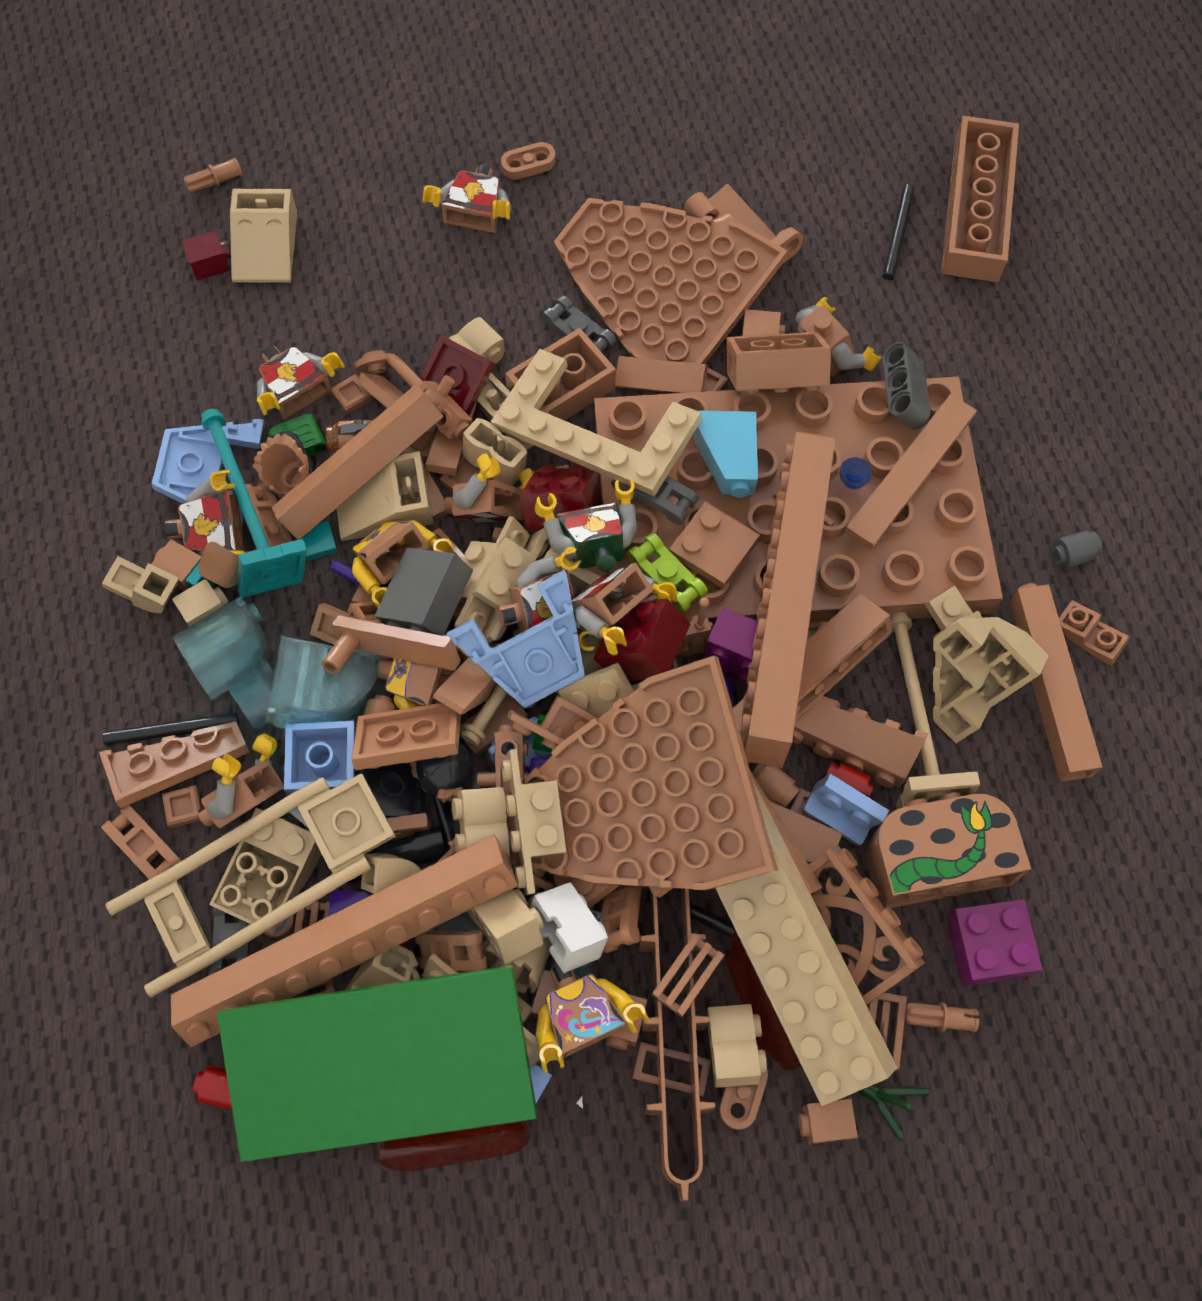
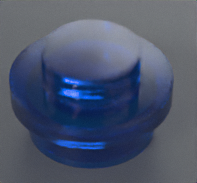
(855, 473)

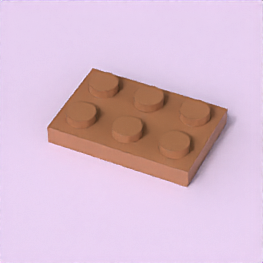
(406, 736)

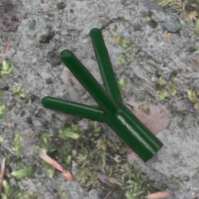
(888, 1094)

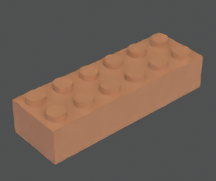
(980, 199)

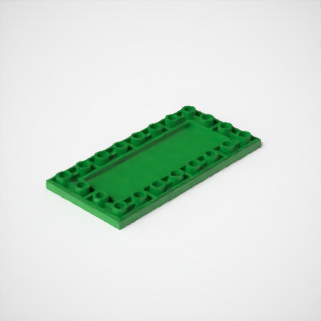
(377, 1063)

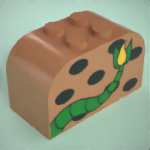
(945, 849)

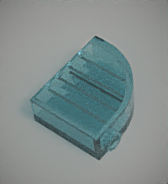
(223, 646)
(310, 694)

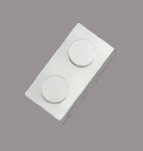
(570, 927)

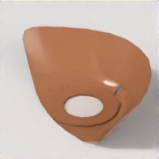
(219, 565)

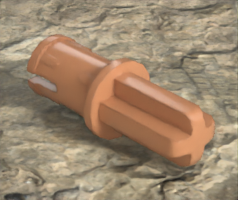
(213, 175)
(942, 1017)

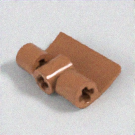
(726, 207)

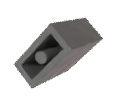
(424, 591)

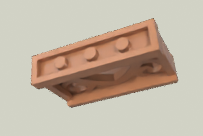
(873, 916)

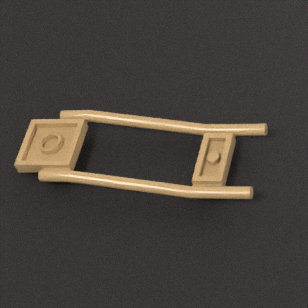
(344, 826)

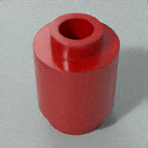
(852, 777)
(213, 1087)

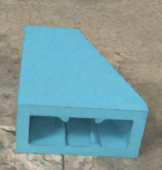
(730, 450)

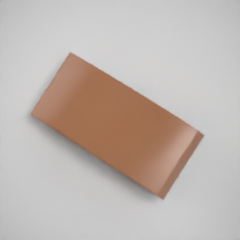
(1086, 630)

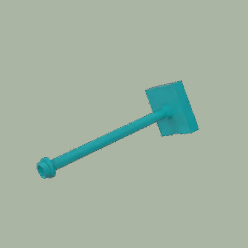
(267, 566)

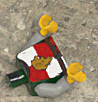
(595, 531)

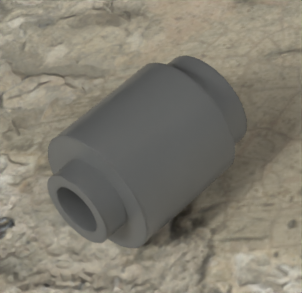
(1076, 549)

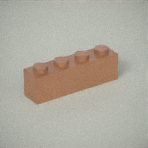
(859, 741)

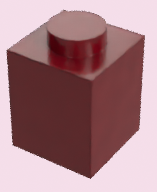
(207, 255)

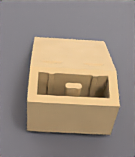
(262, 235)
(391, 495)
(267, 870)

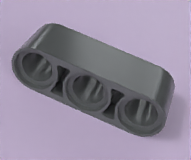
(906, 386)

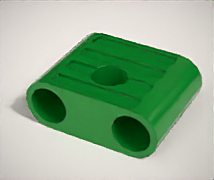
(307, 431)

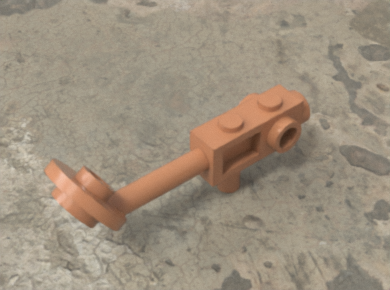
(455, 418)
(502, 740)

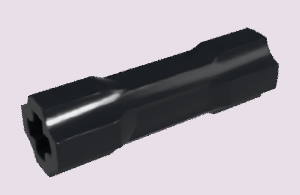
(417, 848)

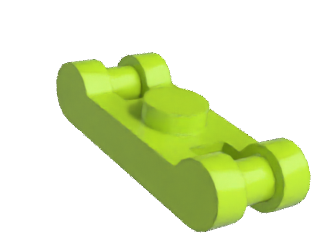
(667, 569)

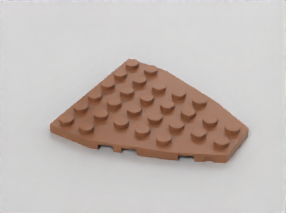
(666, 278)
(659, 790)

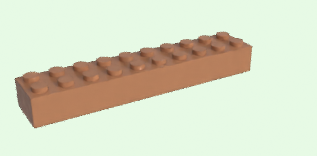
(786, 600)

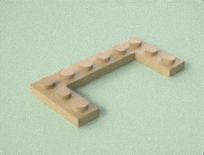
(648, 469)

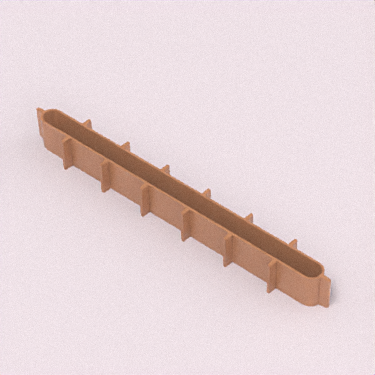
(650, 943)

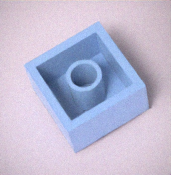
(318, 752)

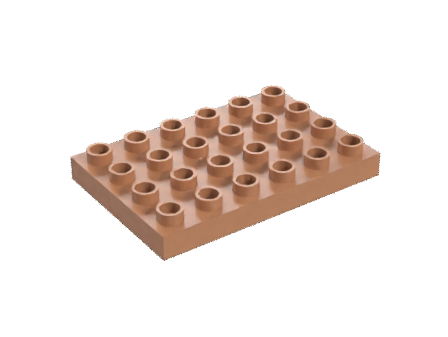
(926, 550)

